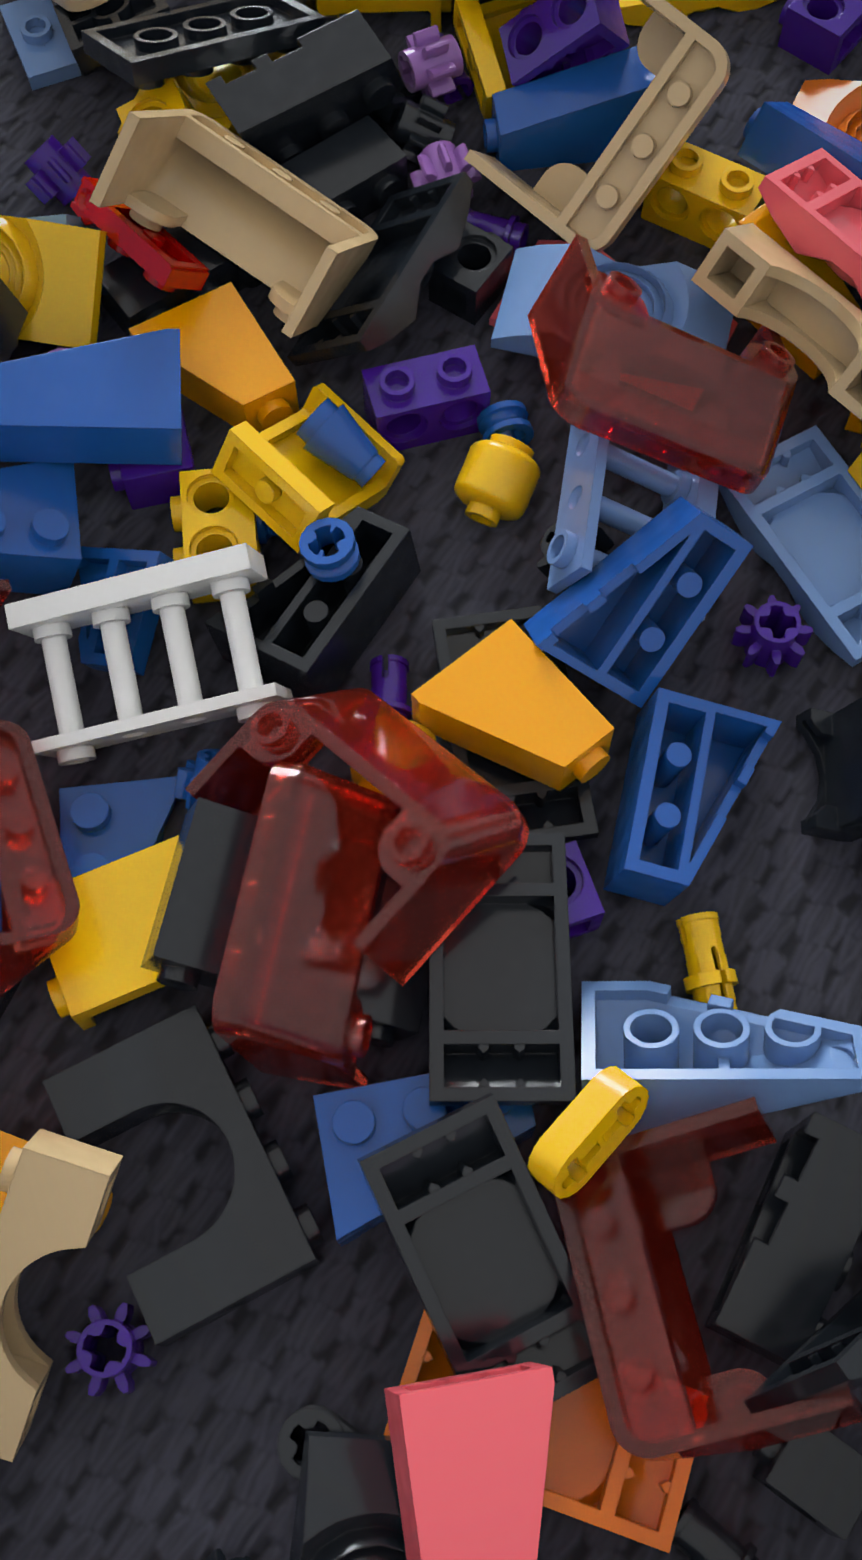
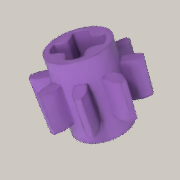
(430, 62)
(441, 161)

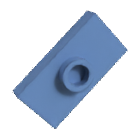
(39, 42)

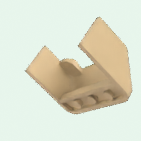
(688, 78)
(247, 207)

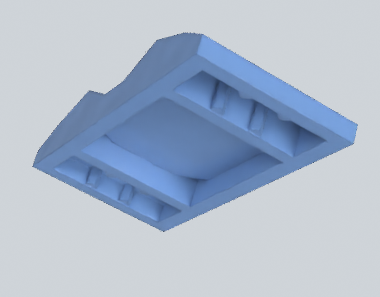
(665, 291)
(810, 531)

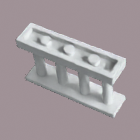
(108, 607)

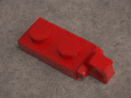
(162, 257)

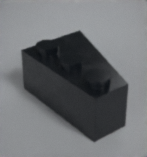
(312, 91)

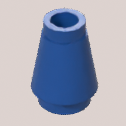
(340, 442)

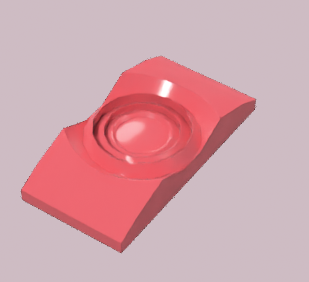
(819, 212)

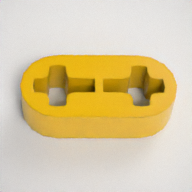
(587, 1132)

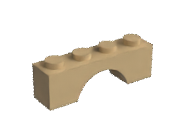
(773, 288)
(51, 1205)

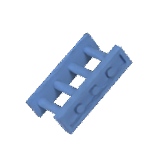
(583, 506)

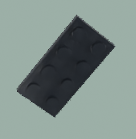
(198, 38)

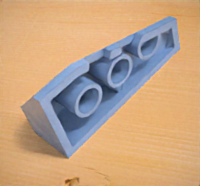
(712, 1055)

